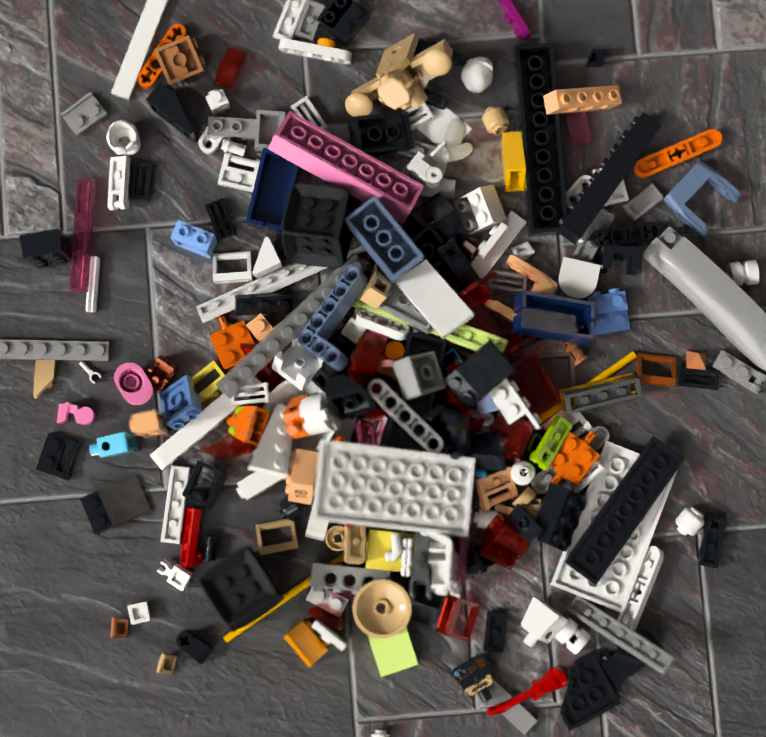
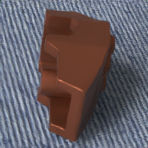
(161, 373)

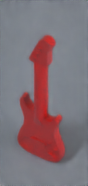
(551, 681)

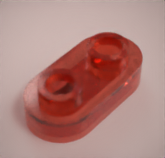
(319, 614)

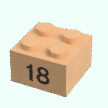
(302, 476)

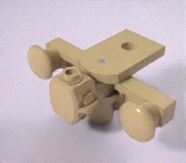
(395, 83)

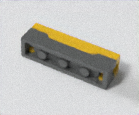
(600, 393)

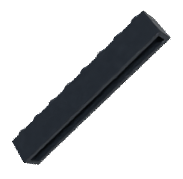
(608, 179)

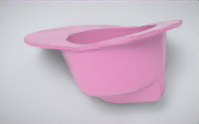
(133, 383)

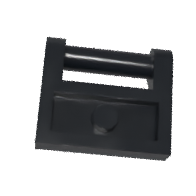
(52, 455)

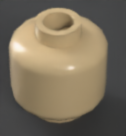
(495, 120)

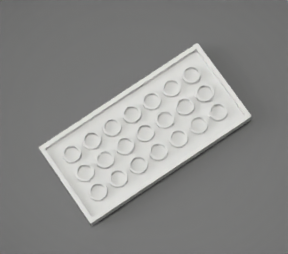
(393, 488)
(618, 580)

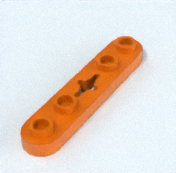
(694, 147)

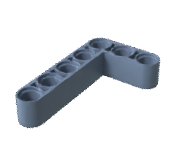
(329, 315)

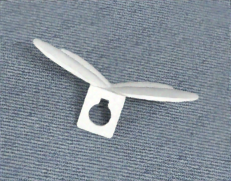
(449, 149)

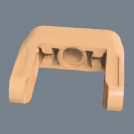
(542, 284)

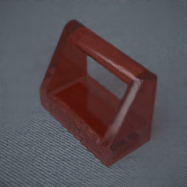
(450, 614)

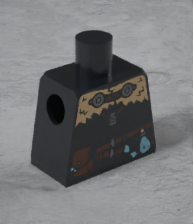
(474, 677)

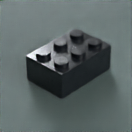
(45, 248)
(560, 516)

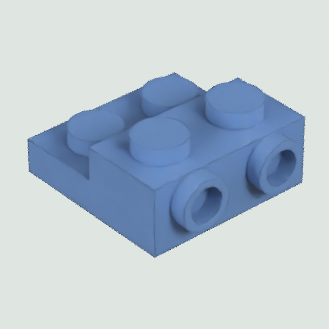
(610, 311)
(180, 403)

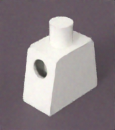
(541, 622)

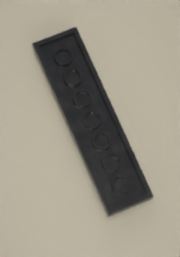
(624, 510)

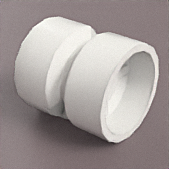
(744, 273)
(568, 631)

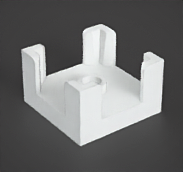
(297, 364)

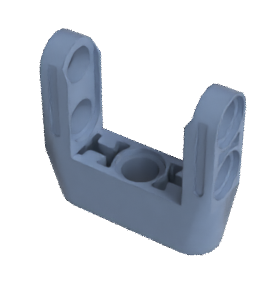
(689, 185)

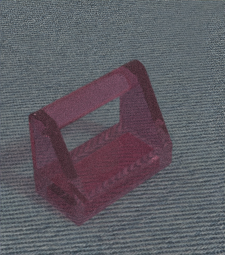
(364, 433)

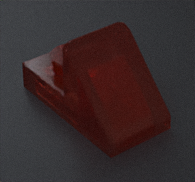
(229, 68)

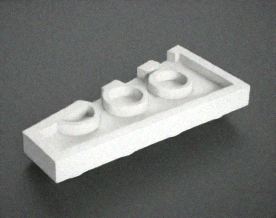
(274, 447)

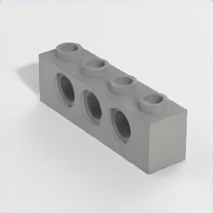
(320, 570)

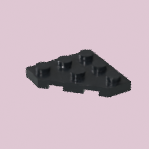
(587, 692)

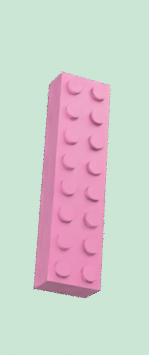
(345, 166)

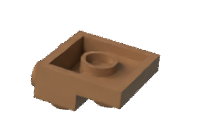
(180, 59)

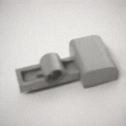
(238, 129)

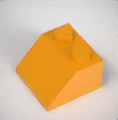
(306, 642)

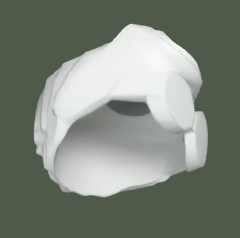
(477, 74)
(123, 138)

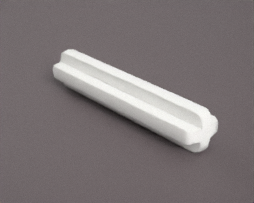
(92, 294)

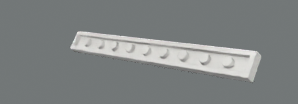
(265, 284)

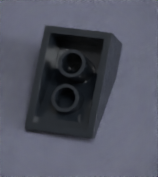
(165, 103)
(381, 133)
(479, 374)
(115, 505)

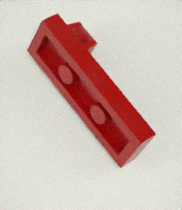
(189, 555)

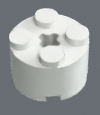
(318, 415)

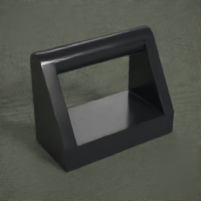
(214, 489)

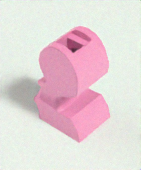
(82, 415)

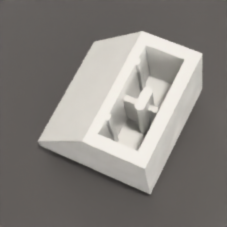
(480, 209)

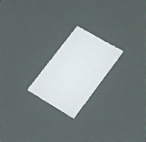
(435, 127)

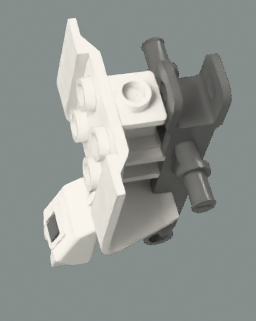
(434, 565)

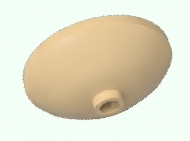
(383, 622)

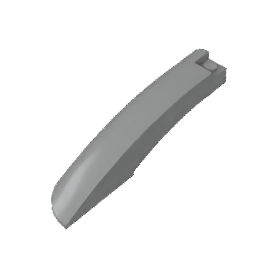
(711, 292)

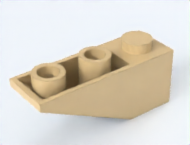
(376, 288)

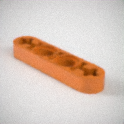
(144, 72)

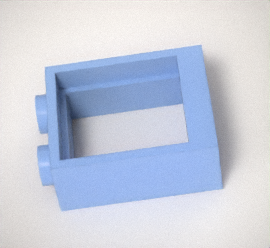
(199, 242)

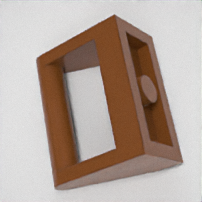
(656, 380)

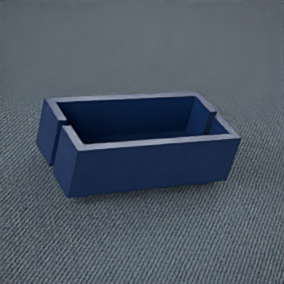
(271, 191)
(553, 317)

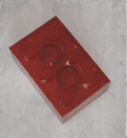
(535, 385)

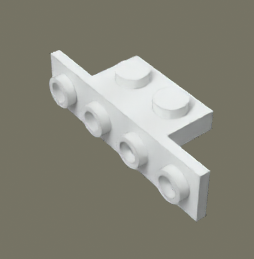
(500, 239)
(512, 404)

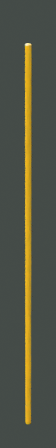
(340, 559)

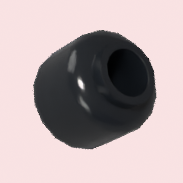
(292, 510)

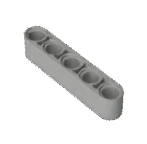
(413, 420)

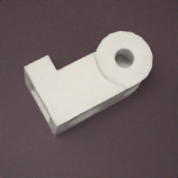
(424, 172)

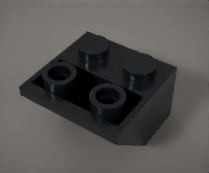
(343, 20)

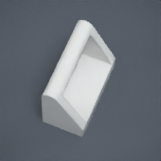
(234, 277)

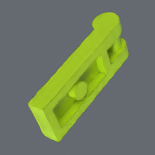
(551, 442)

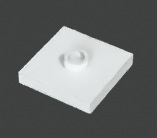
(329, 635)

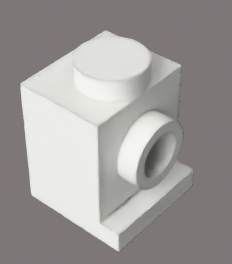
(217, 101)

